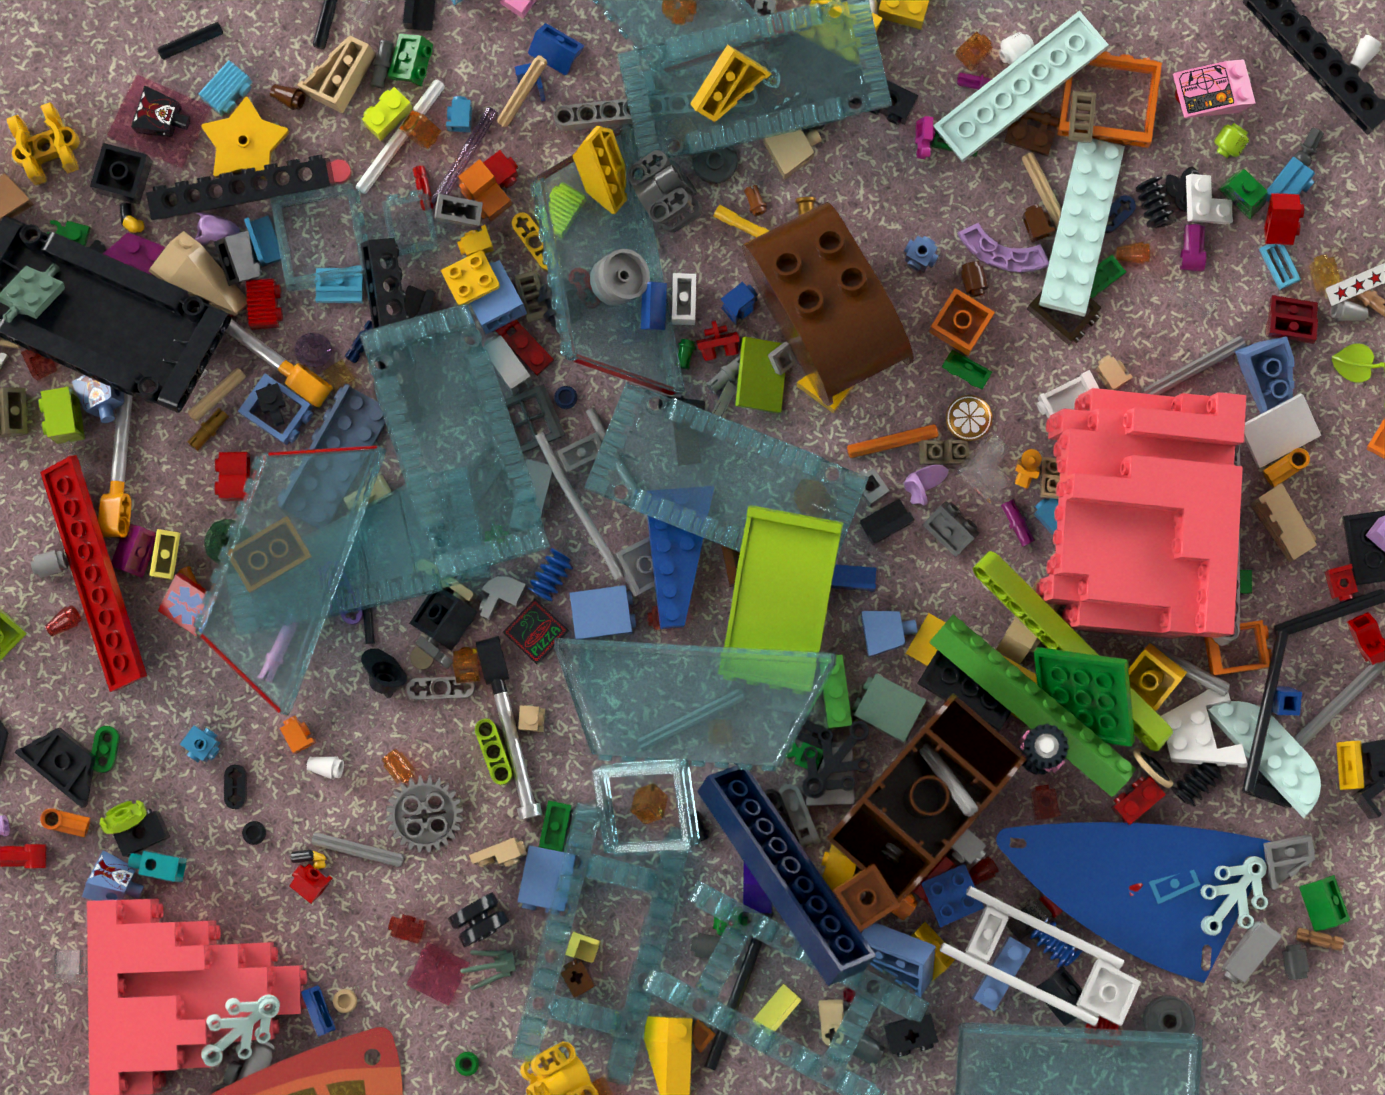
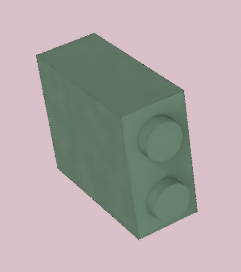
(888, 707)

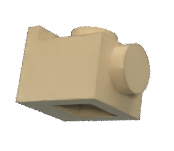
(1112, 373)
(531, 719)

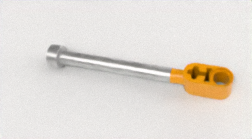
(299, 378)
(116, 505)

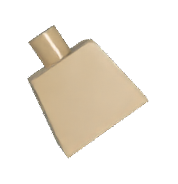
(792, 150)

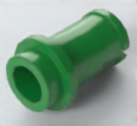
(685, 352)

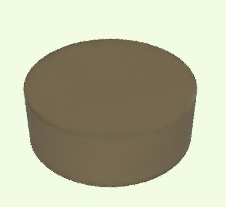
(420, 659)

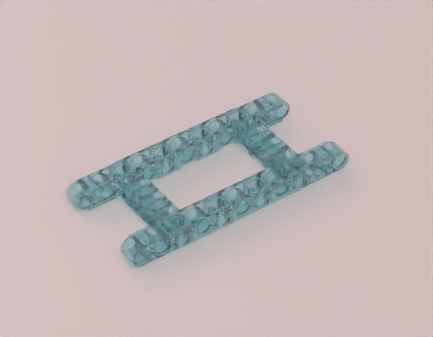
(556, 937)
(759, 1036)

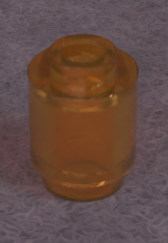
(398, 766)

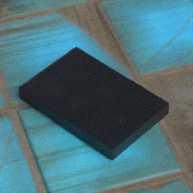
(1364, 555)

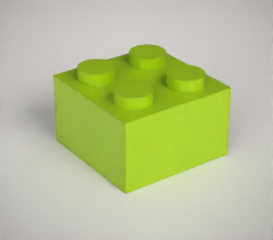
(62, 415)

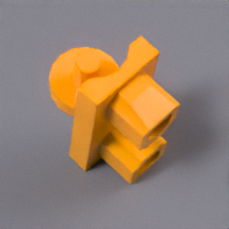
(1028, 467)

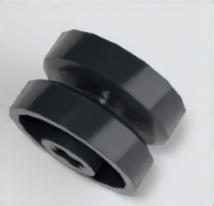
(479, 921)

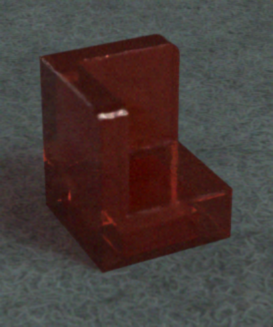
(38, 365)

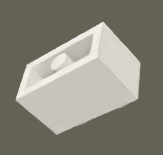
(683, 299)

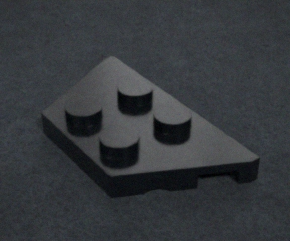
(62, 763)

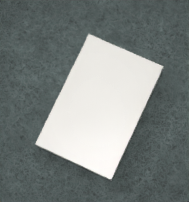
(1280, 430)

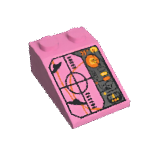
(1214, 89)

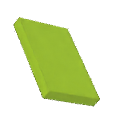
(757, 382)

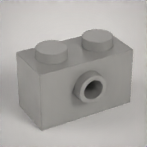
(968, 848)

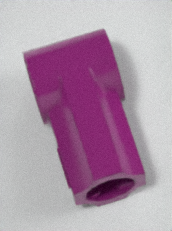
(1193, 251)

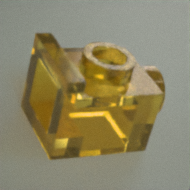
(1320, 279)

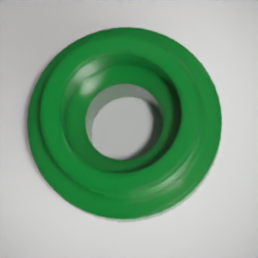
(467, 1071)

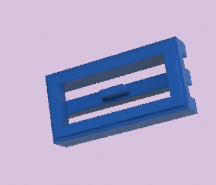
(318, 1010)

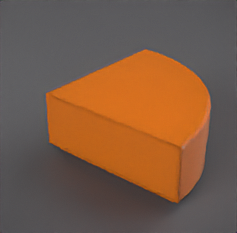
(701, 1035)

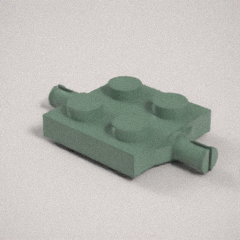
(31, 292)

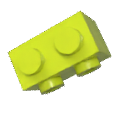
(386, 113)

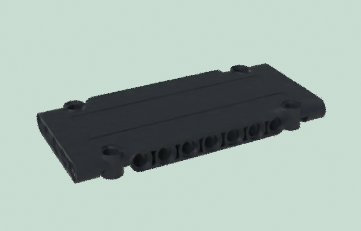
(111, 318)

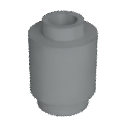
(49, 563)

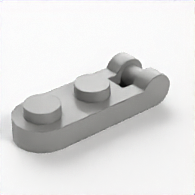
(799, 814)

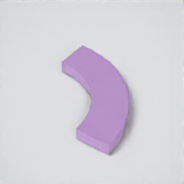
(1002, 257)

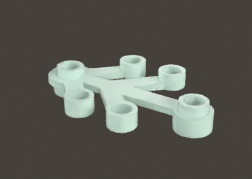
(1236, 893)
(241, 1026)

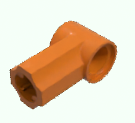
(67, 822)

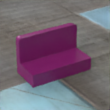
(134, 551)

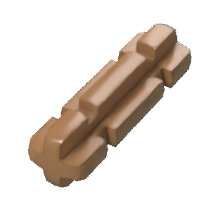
(1319, 939)

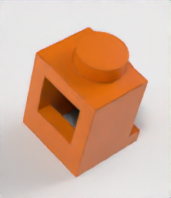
(296, 734)

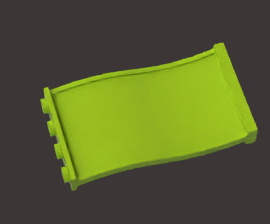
(783, 581)

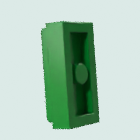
(1324, 903)

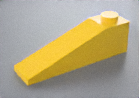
(669, 1051)

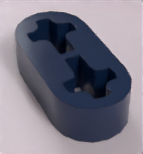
(1123, 216)

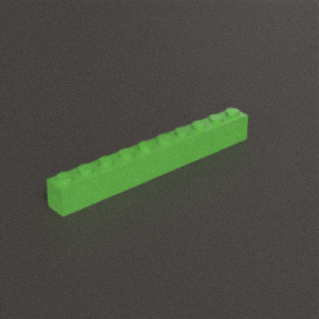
(1031, 703)

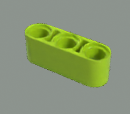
(493, 740)

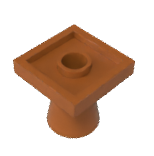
(878, 899)

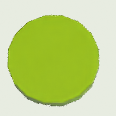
(123, 817)

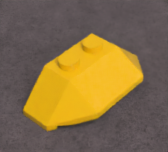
(602, 169)

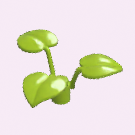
(1355, 363)

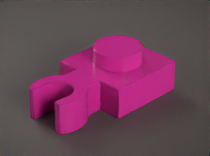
(924, 134)

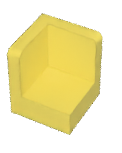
(582, 947)

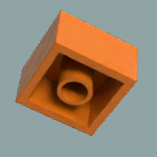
(961, 322)

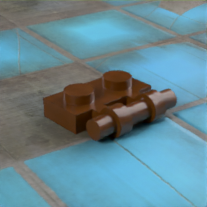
(1031, 137)

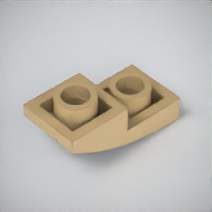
(1049, 478)

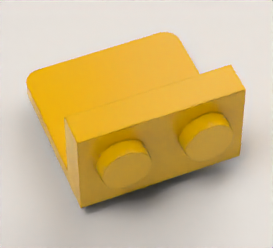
(470, 278)

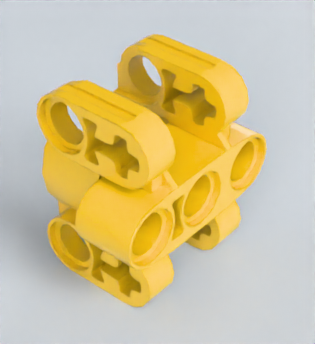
(33, 144)
(564, 1078)

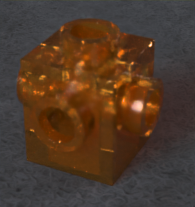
(681, 15)

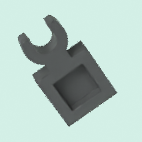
(430, 647)

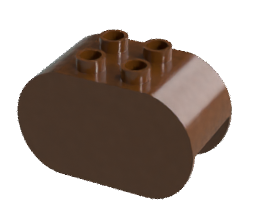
(827, 301)
(915, 806)

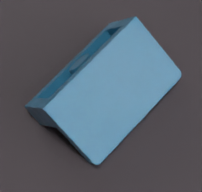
(263, 240)

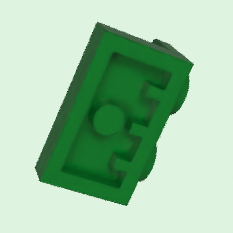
(410, 59)

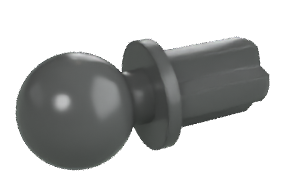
(1309, 146)

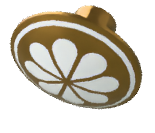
(968, 418)

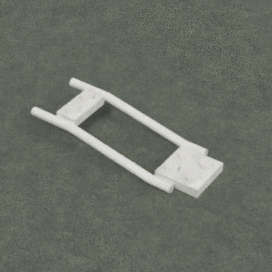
(1107, 989)

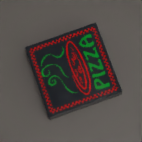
(535, 631)

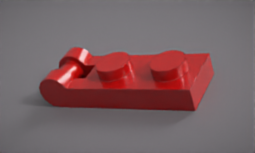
(526, 347)

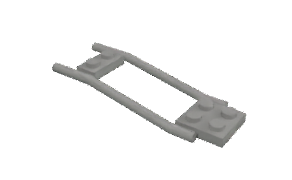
(632, 562)

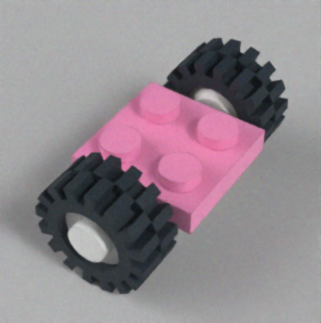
(1044, 749)

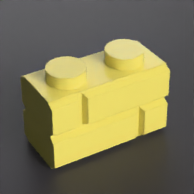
(165, 554)

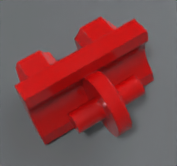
(708, 344)

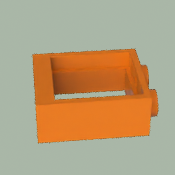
(1264, 654)

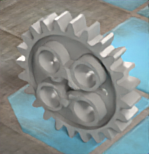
(427, 834)

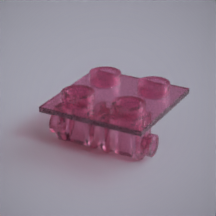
(437, 973)

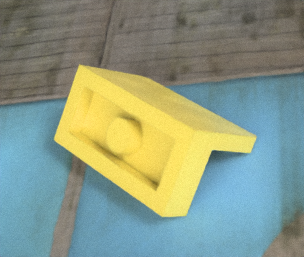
(778, 1008)

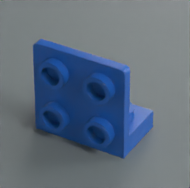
(948, 895)

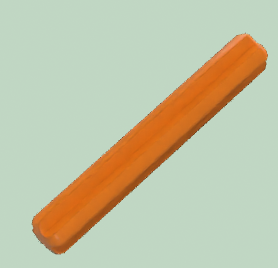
(892, 441)

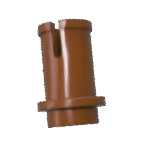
(755, 201)

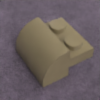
(13, 412)

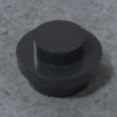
(254, 832)

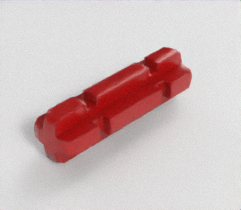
(422, 183)

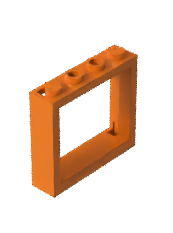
(1113, 135)

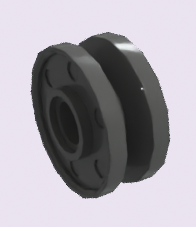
(1165, 1005)

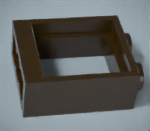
(1060, 331)

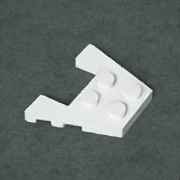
(1193, 734)

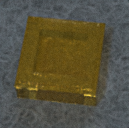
(338, 375)

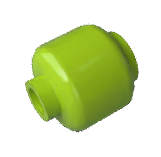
(1231, 140)

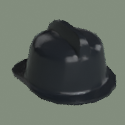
(383, 671)

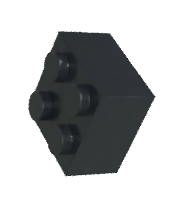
(121, 173)

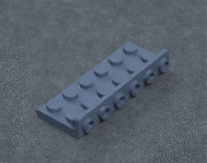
(351, 422)

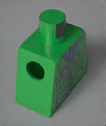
(1245, 192)

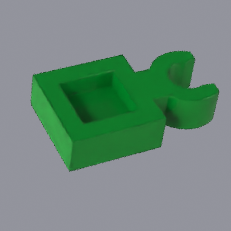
(72, 231)
(798, 753)

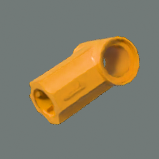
(1285, 467)

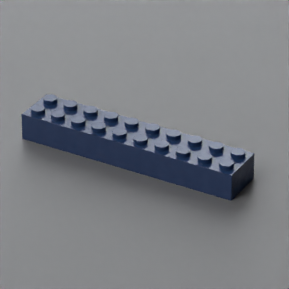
(786, 874)

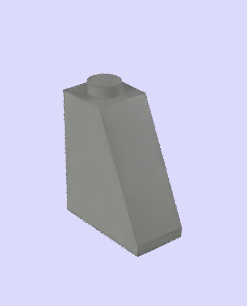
(458, 211)
(508, 365)
(836, 796)
(1250, 952)

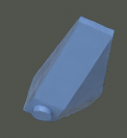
(1268, 371)

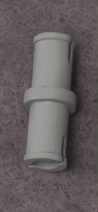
(727, 373)

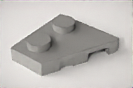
(1287, 857)

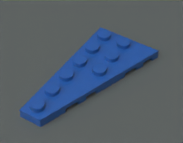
(674, 567)

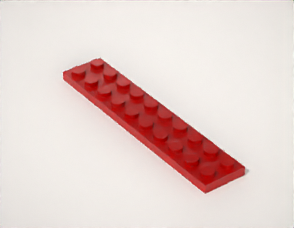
(93, 573)

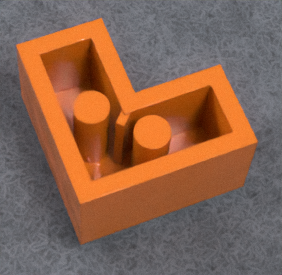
(480, 186)

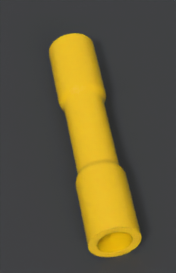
(733, 219)

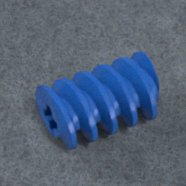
(550, 575)
(1060, 949)

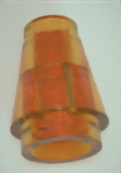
(1134, 253)

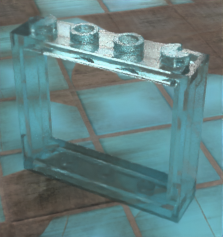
(327, 277)
(684, 798)

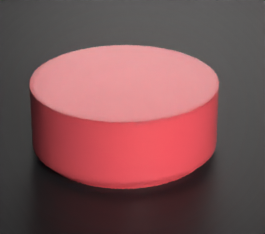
(341, 171)

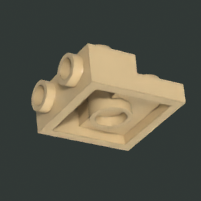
(505, 853)

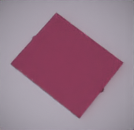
(170, 149)

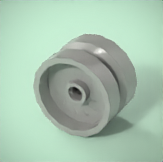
(619, 277)

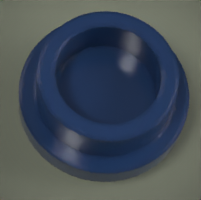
(565, 397)

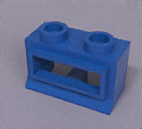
(739, 302)

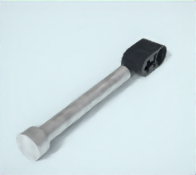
(496, 673)

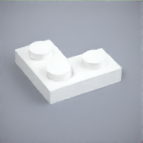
(1202, 206)

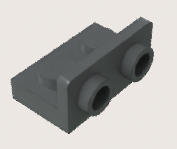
(951, 528)

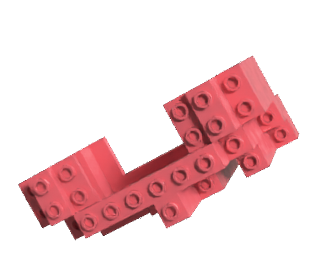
(1147, 513)

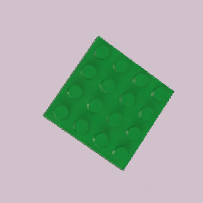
(1091, 689)

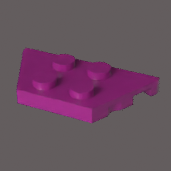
(135, 252)

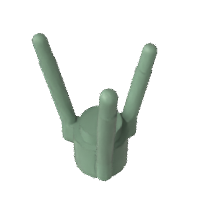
(503, 963)

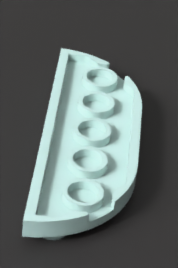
(1283, 759)

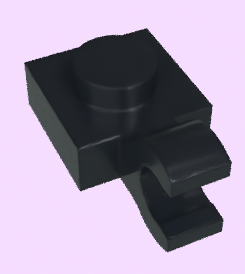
(271, 401)

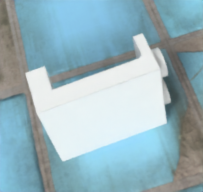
(1065, 395)

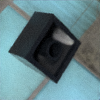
(443, 618)

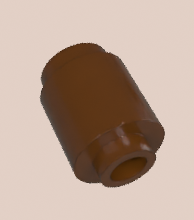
(974, 278)

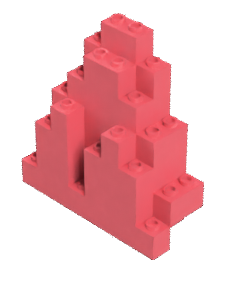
(158, 987)

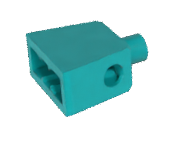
(167, 866)

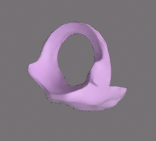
(214, 228)
(922, 480)

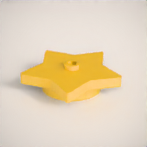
(243, 124)

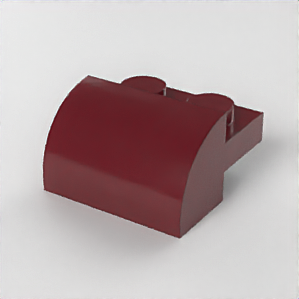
(1292, 319)

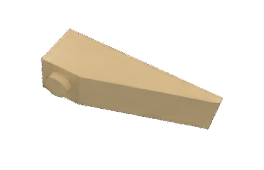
(194, 270)

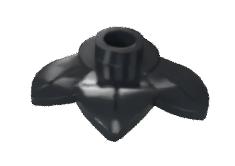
(1177, 187)

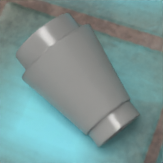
(1349, 311)

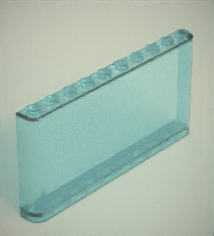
(1074, 1061)

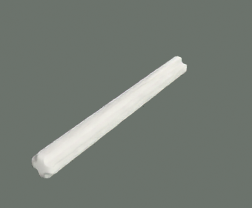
(397, 139)

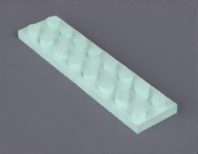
(1021, 86)
(1081, 226)

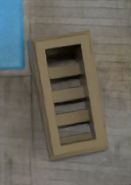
(1090, 100)
(521, 289)

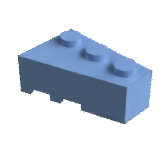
(901, 956)

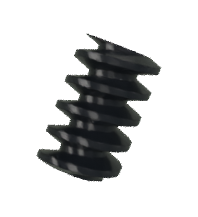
(1154, 203)
(1197, 782)

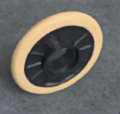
(1152, 768)

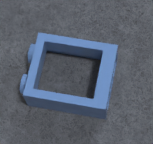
(291, 432)

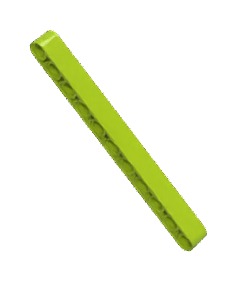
(1059, 636)

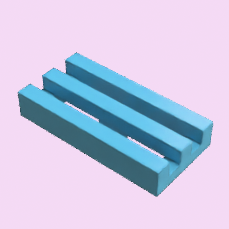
(1296, 278)

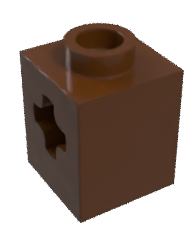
(587, 981)

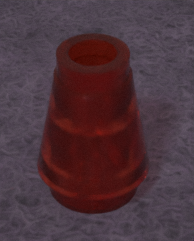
(64, 620)
(983, 870)

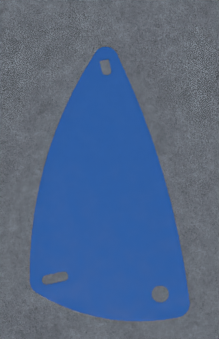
(1094, 863)

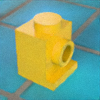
(475, 241)

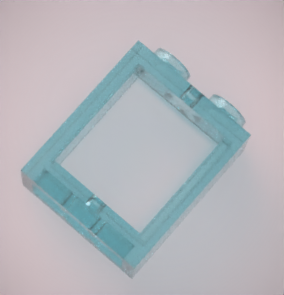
(393, 200)

